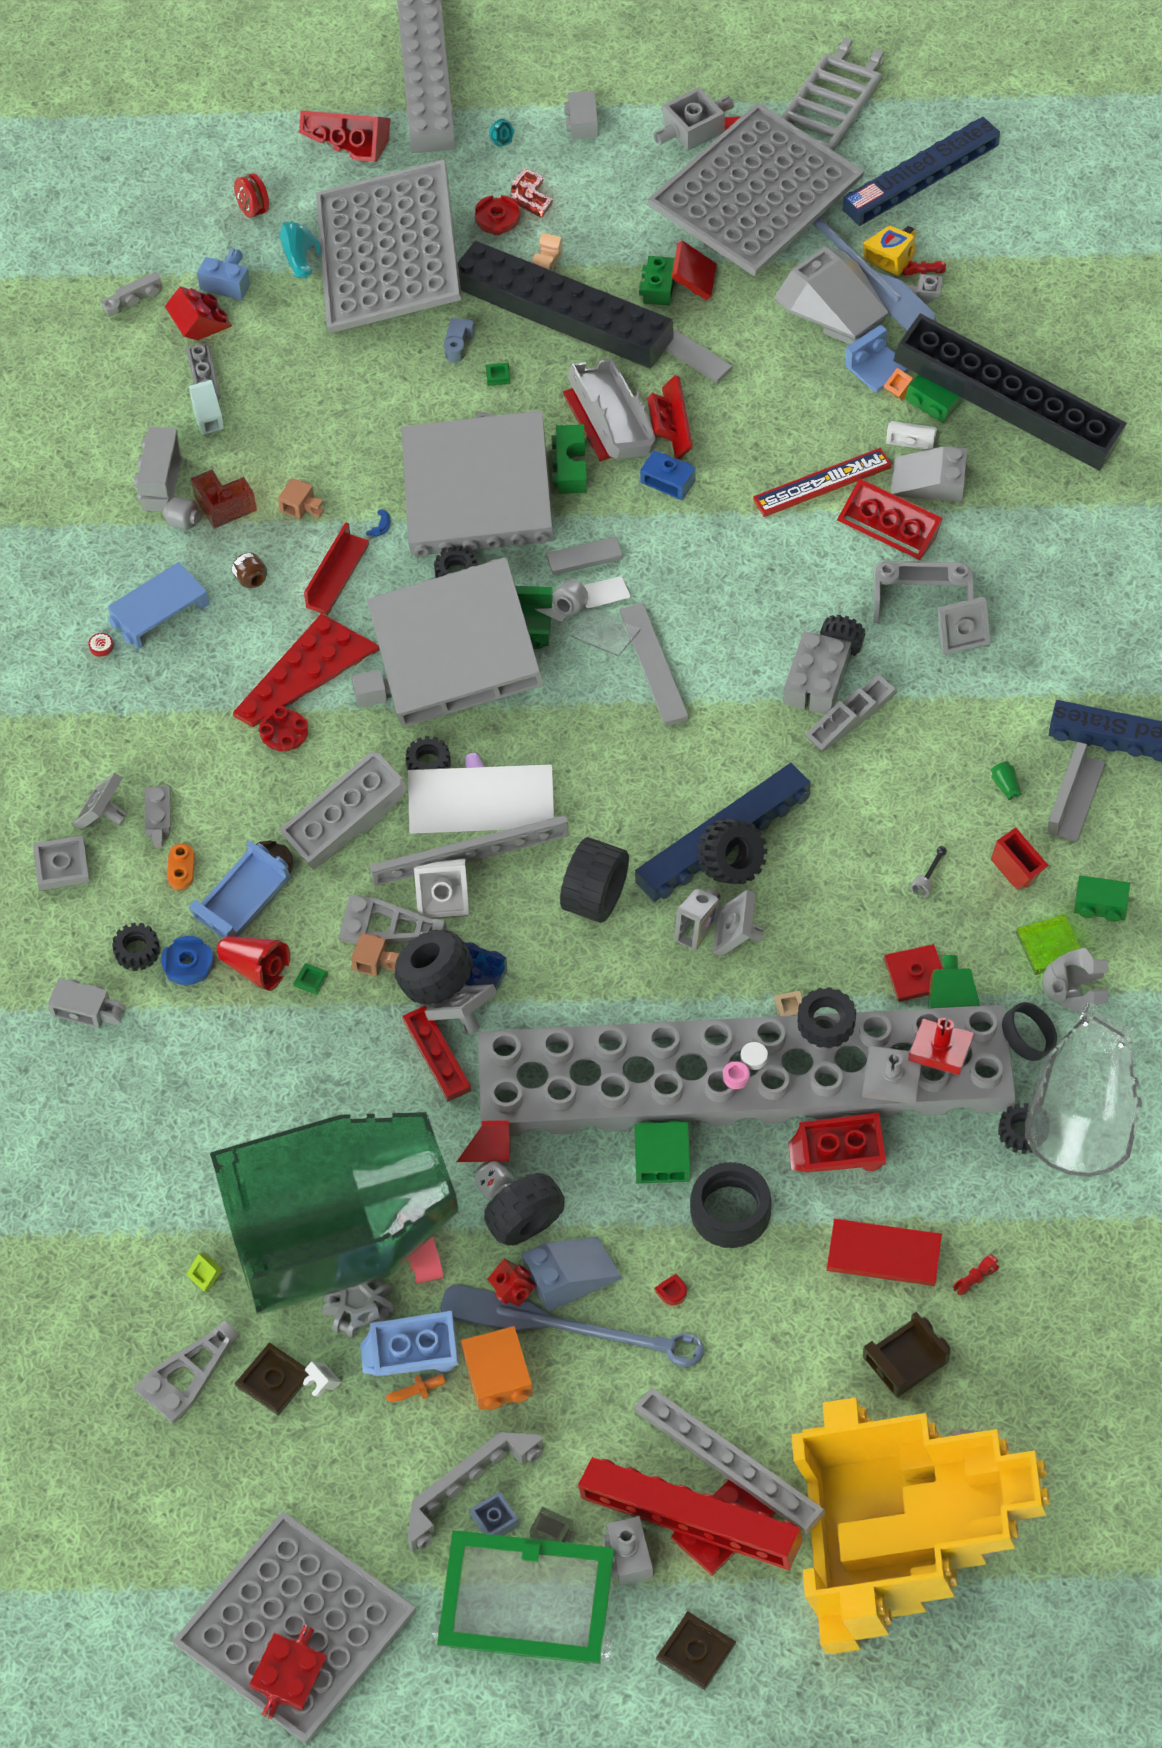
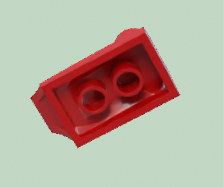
(838, 1144)

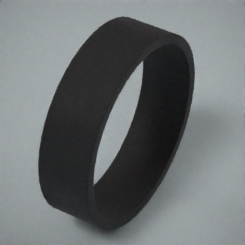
(1043, 1022)

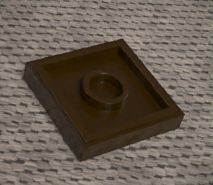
(273, 1379)
(696, 1650)

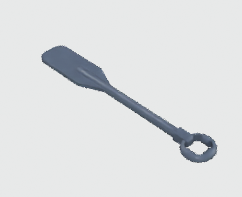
(894, 294)
(486, 1309)

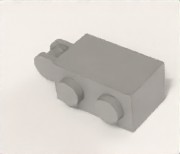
(84, 1004)

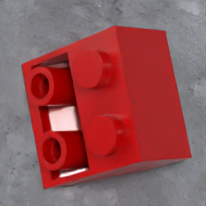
(196, 313)

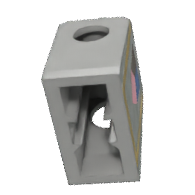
(701, 908)

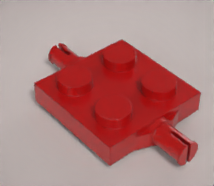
(287, 1671)

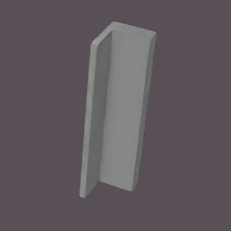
(1075, 795)

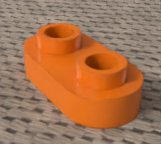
(180, 865)

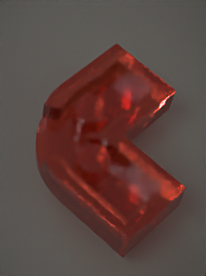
(526, 195)

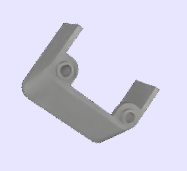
(920, 574)

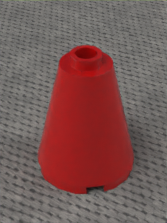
(255, 959)

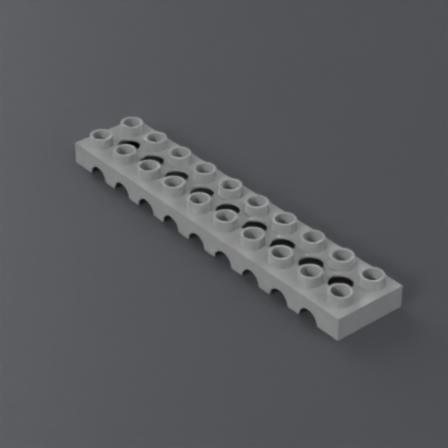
(698, 1102)

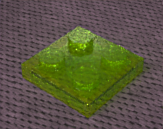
(1046, 941)

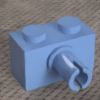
(225, 276)

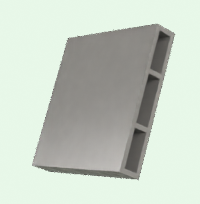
(477, 483)
(454, 642)

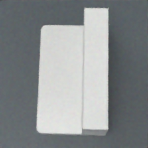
(911, 435)

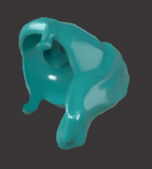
(295, 242)

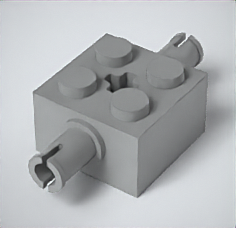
(693, 119)

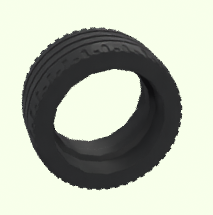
(730, 1234)

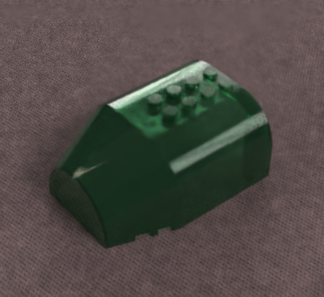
(332, 1204)

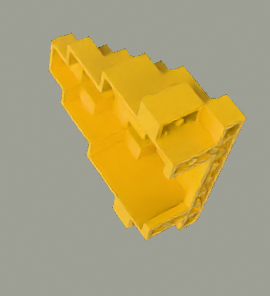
(904, 1514)

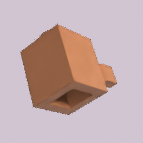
(298, 499)
(372, 954)

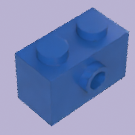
(668, 475)

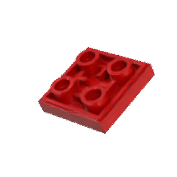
(694, 270)

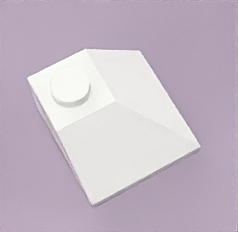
(442, 889)

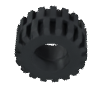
(714, 848)

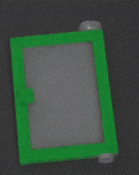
(526, 1598)

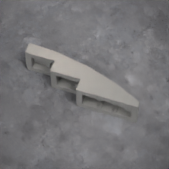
(850, 713)

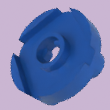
(187, 973)

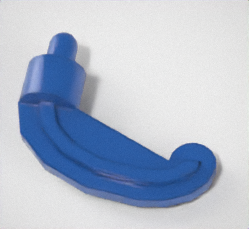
(383, 525)

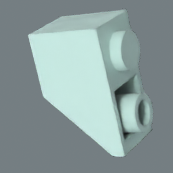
(206, 407)

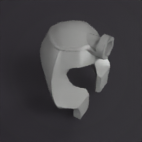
(1064, 976)

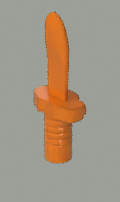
(421, 1387)

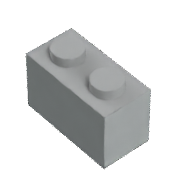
(582, 114)

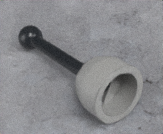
(924, 881)

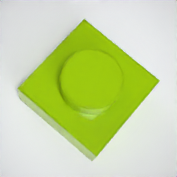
(204, 1271)

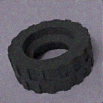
(826, 1036)

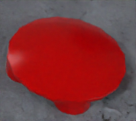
(283, 729)

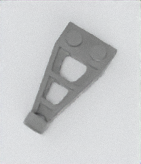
(359, 914)
(163, 1395)

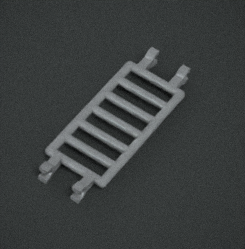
(856, 105)

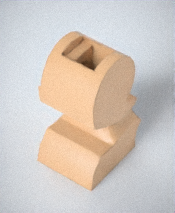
(551, 251)

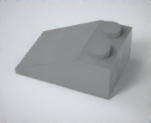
(931, 474)

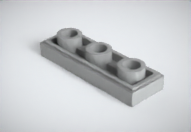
(202, 365)

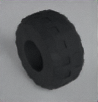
(433, 967)
(524, 1209)

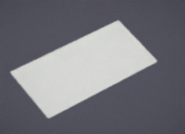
(479, 798)

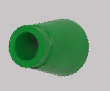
(1006, 779)

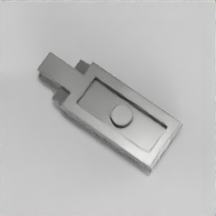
(132, 293)
(157, 813)

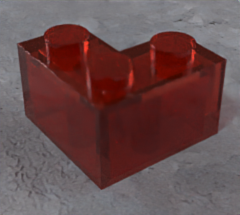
(224, 502)

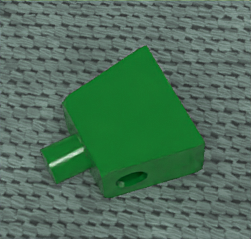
(952, 986)

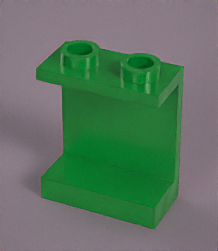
(537, 623)

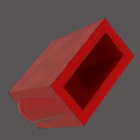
(1017, 859)

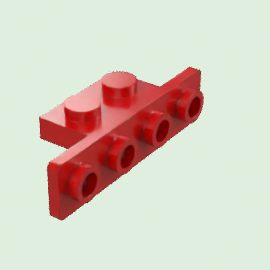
(670, 417)

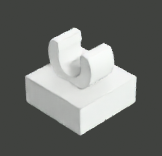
(323, 1377)

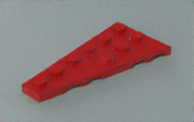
(311, 661)

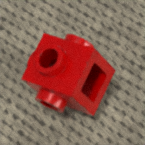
(511, 1282)

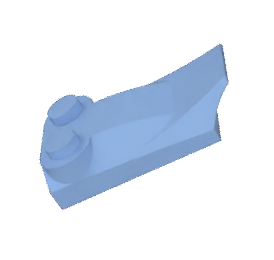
(410, 1345)

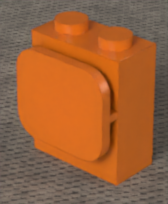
(497, 1368)

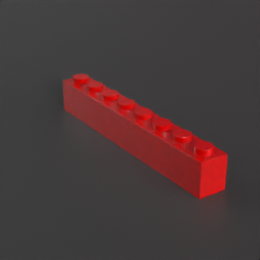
(691, 1513)

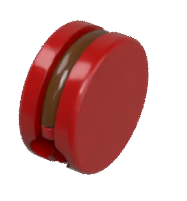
(251, 195)

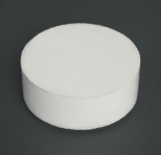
(754, 1055)

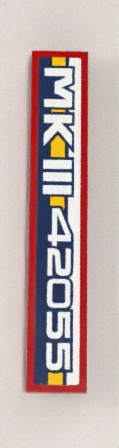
(821, 482)

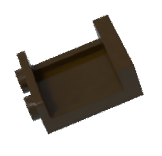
(907, 1355)

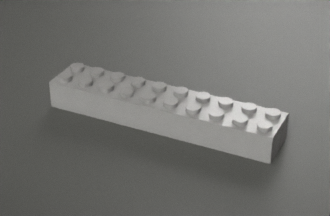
(426, 76)

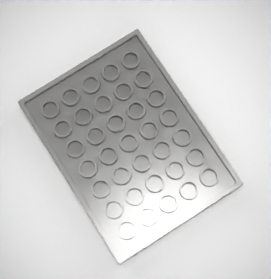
(755, 188)
(387, 246)

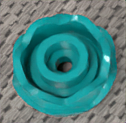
(501, 131)

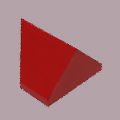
(489, 1143)

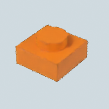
(898, 383)

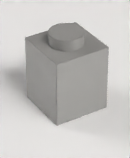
(370, 688)

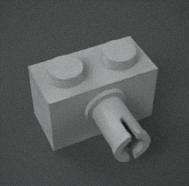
(631, 1553)

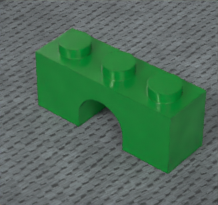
(569, 444)

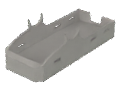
(613, 409)
(345, 809)

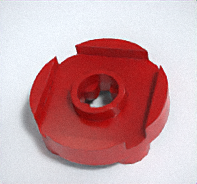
(497, 224)

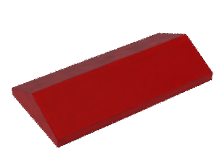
(892, 517)

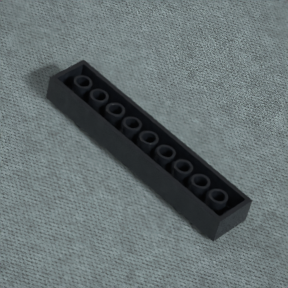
(564, 304)
(1009, 391)

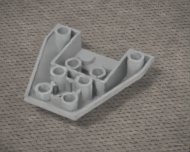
(832, 293)

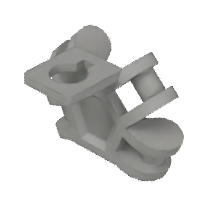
(361, 1304)

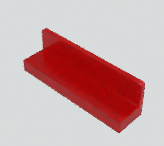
(335, 571)

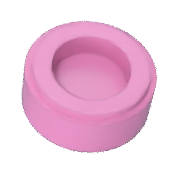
(736, 1075)

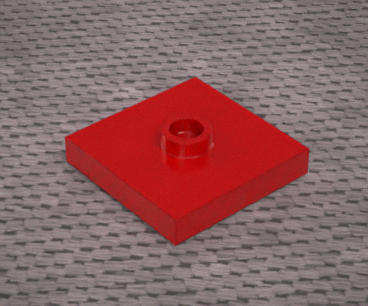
(912, 971)

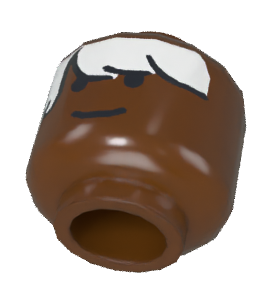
(249, 570)

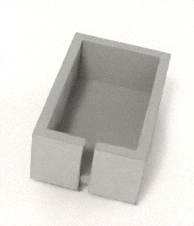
(158, 468)
(818, 671)

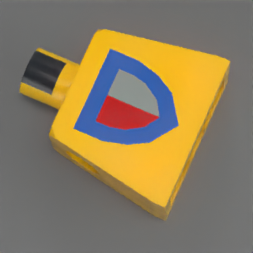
(891, 249)

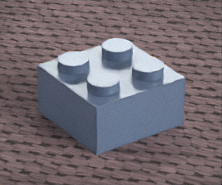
(494, 1516)

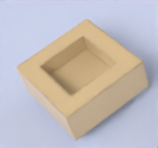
(788, 1003)

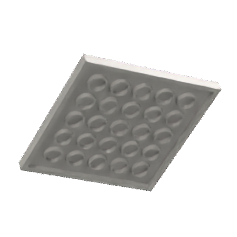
(278, 1588)

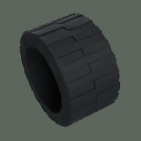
(594, 879)

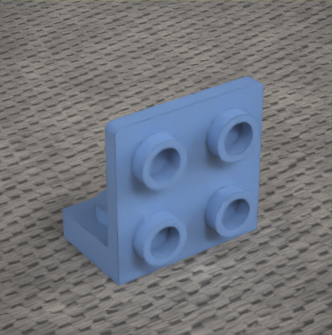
(872, 359)

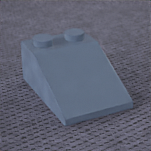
(569, 1270)

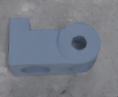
(455, 339)

